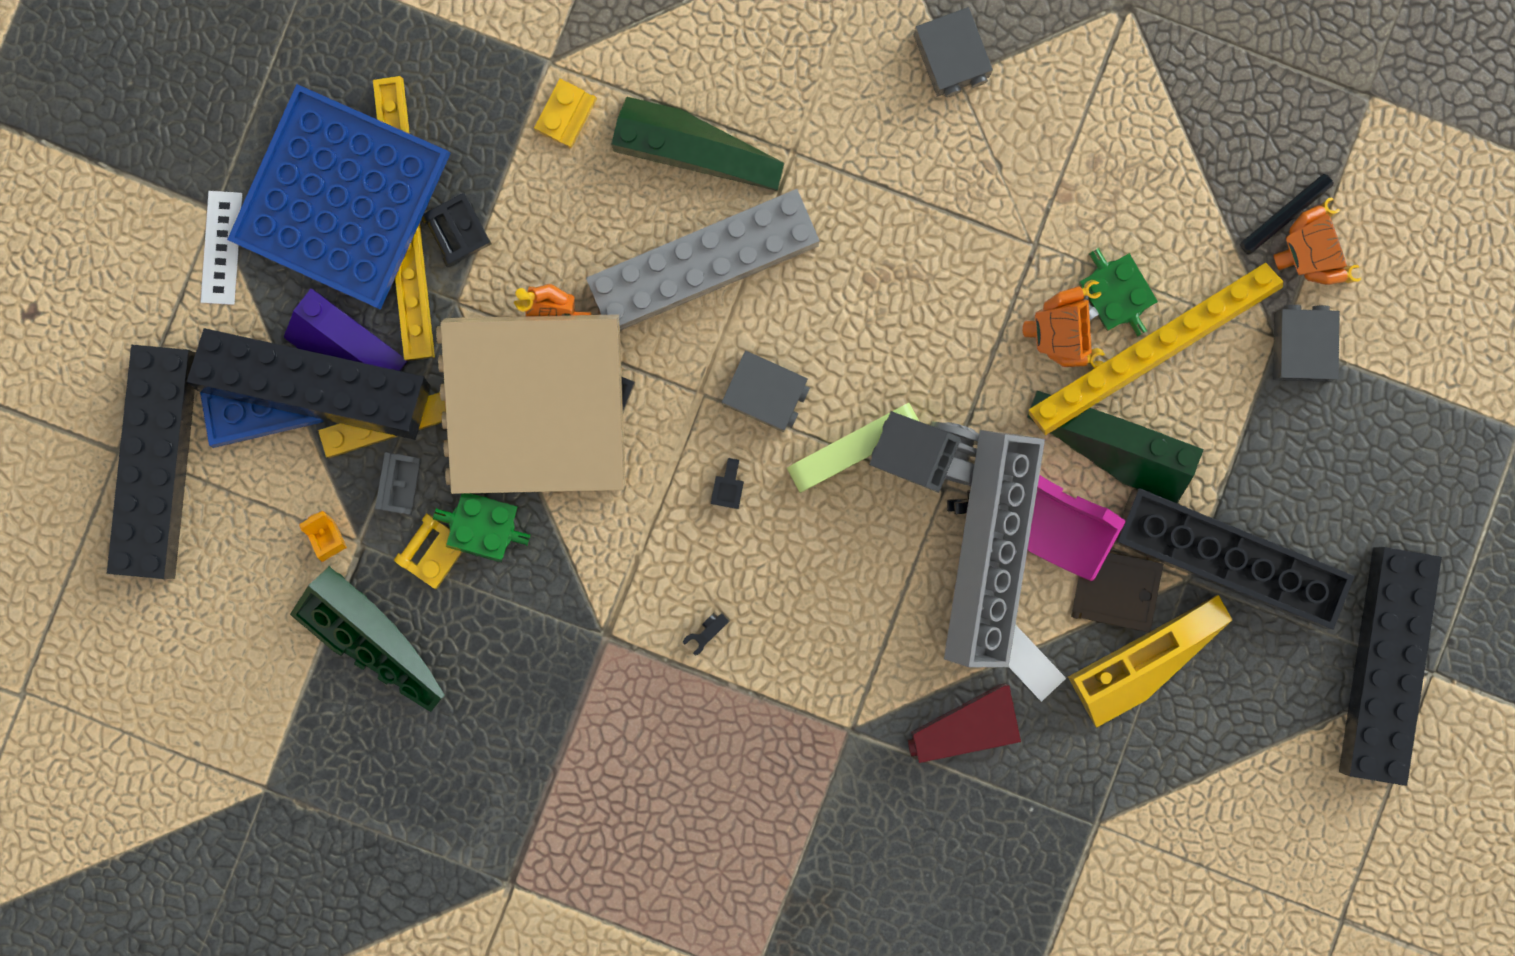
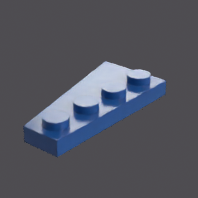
(238, 421)

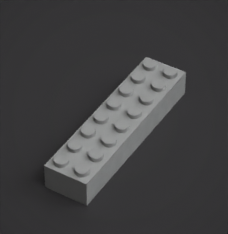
(705, 260)
(994, 549)

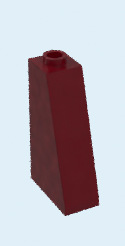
(971, 727)

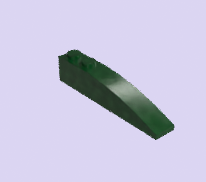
(690, 143)
(1130, 451)
(355, 626)

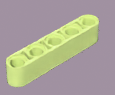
(841, 453)

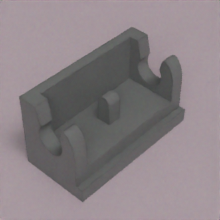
(398, 483)

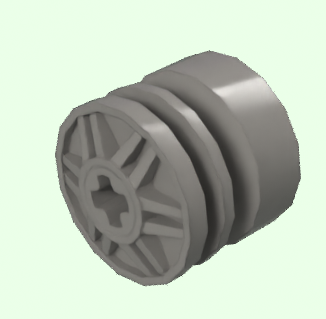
(961, 469)

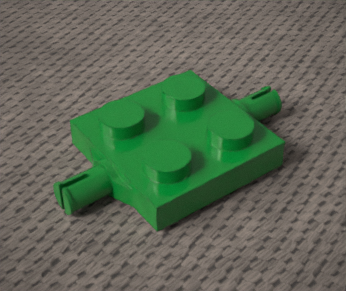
(1122, 292)
(481, 526)

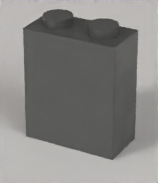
(953, 52)
(1306, 344)
(766, 392)
(914, 451)

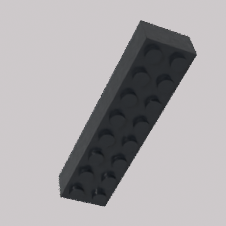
(309, 383)
(152, 463)
(1233, 559)
(1390, 665)

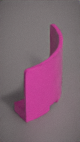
(1071, 530)

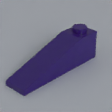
(328, 330)

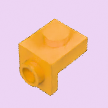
(323, 535)

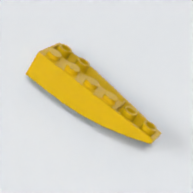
(1147, 663)

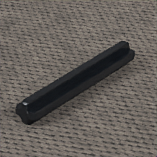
(1286, 214)

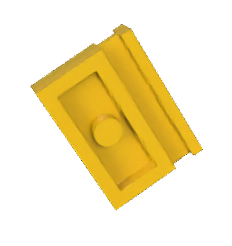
(565, 113)

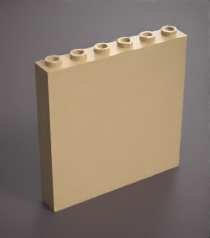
(532, 403)

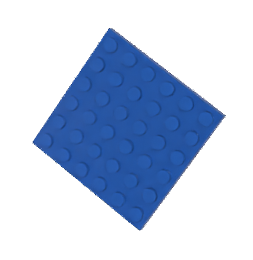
(339, 196)

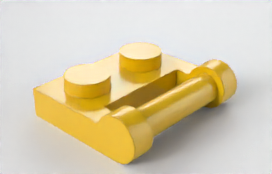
(437, 559)

